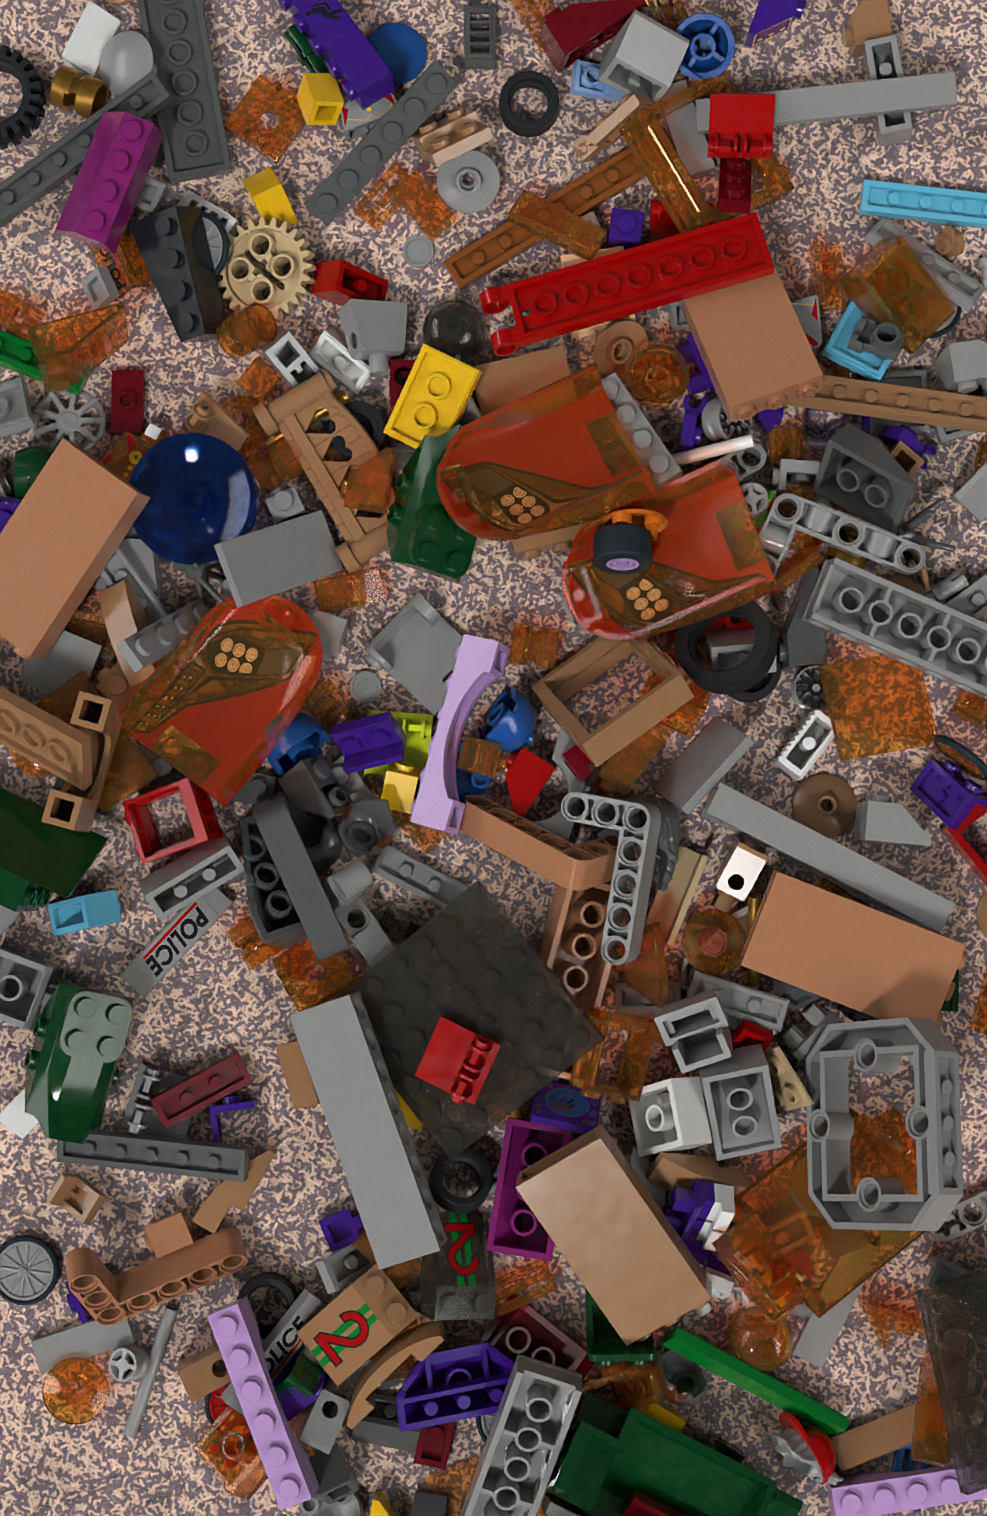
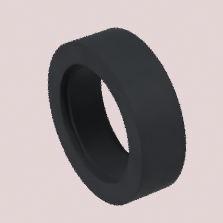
(739, 677)

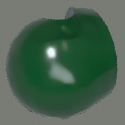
(28, 465)

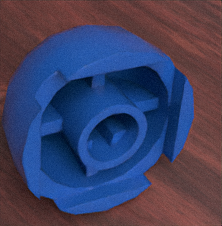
(709, 46)
(509, 721)
(298, 742)

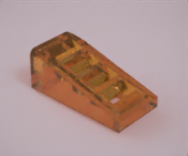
(320, 691)

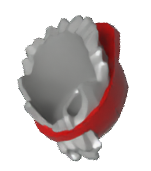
(806, 1450)

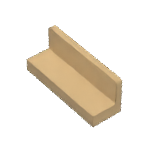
(671, 905)

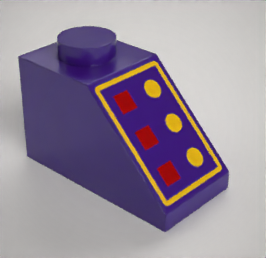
(773, 18)

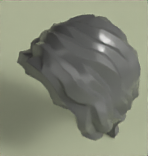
(318, 835)
(669, 836)

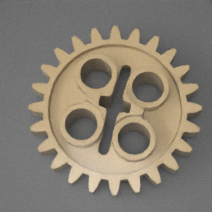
(283, 248)

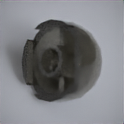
(454, 329)

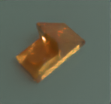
(883, 1317)

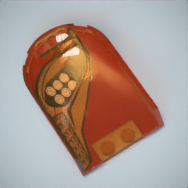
(542, 463)
(699, 567)
(228, 692)

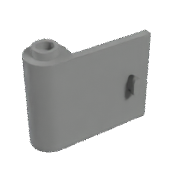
(417, 652)

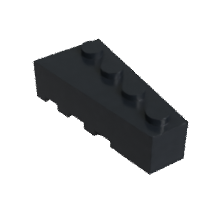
(182, 270)

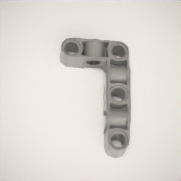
(825, 524)
(344, 891)

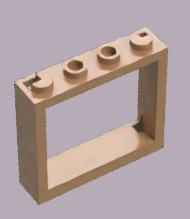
(633, 720)

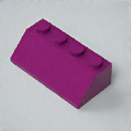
(110, 180)
(512, 1223)

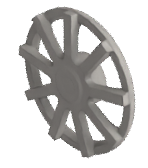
(69, 420)

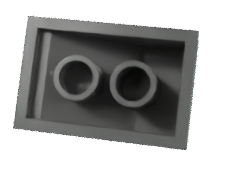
(864, 479)

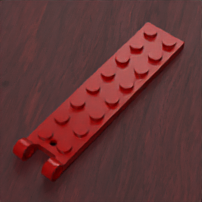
(629, 282)

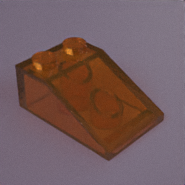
(898, 290)
(77, 345)

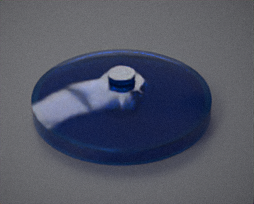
(197, 497)

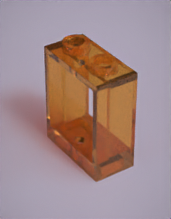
(629, 762)
(633, 1062)

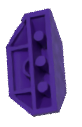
(453, 1386)

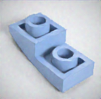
(586, 83)

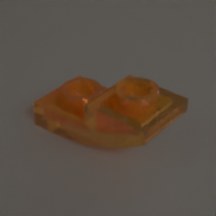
(350, 590)

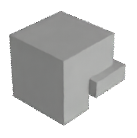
(696, 1030)

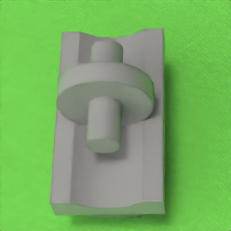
(800, 1042)

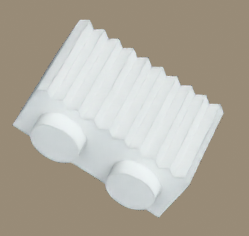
(805, 745)

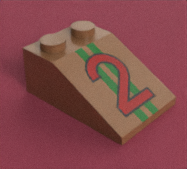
(357, 1324)

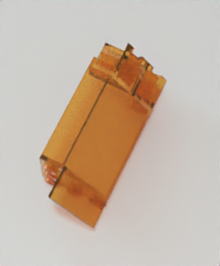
(784, 1245)

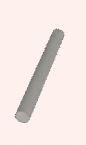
(147, 1382)

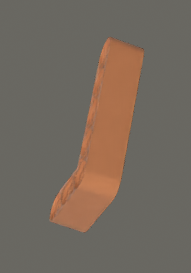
(538, 848)
(153, 1282)

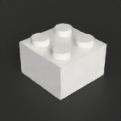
(670, 1117)

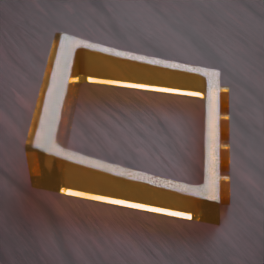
(670, 175)

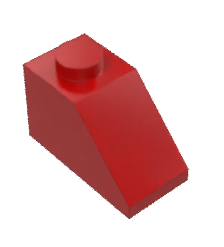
(341, 281)
(525, 779)

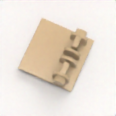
(786, 1085)

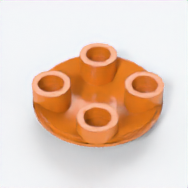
(651, 520)

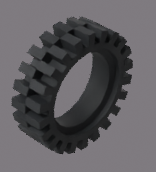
(32, 98)

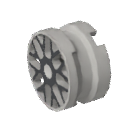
(717, 425)
(808, 690)

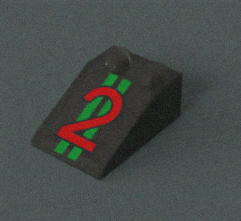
(460, 1276)

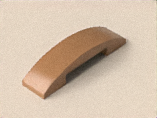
(417, 1341)

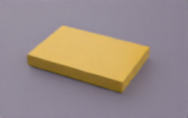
(432, 397)

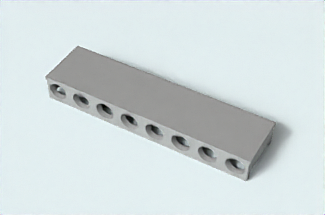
(900, 625)
(826, 858)
(369, 1130)
(524, 1440)

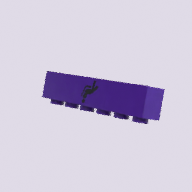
(344, 49)

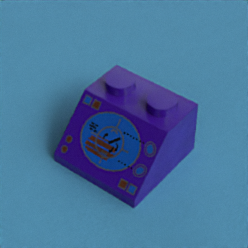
(564, 1107)

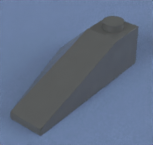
(266, 894)

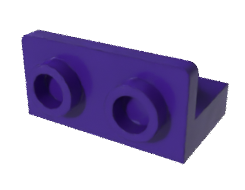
(369, 741)
(947, 791)

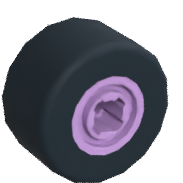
(622, 548)

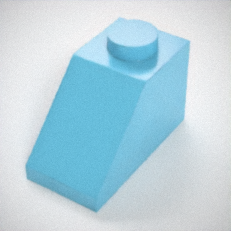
(84, 912)

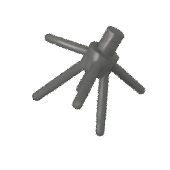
(907, 532)
(199, 574)

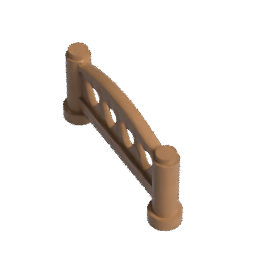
(292, 416)

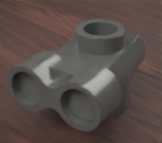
(876, 339)

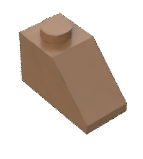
(867, 22)

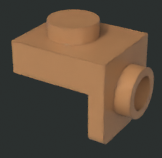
(76, 1197)

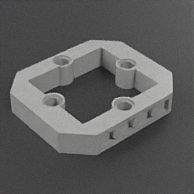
(932, 1122)

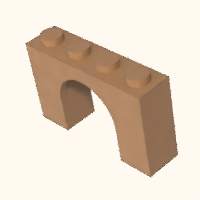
(70, 805)

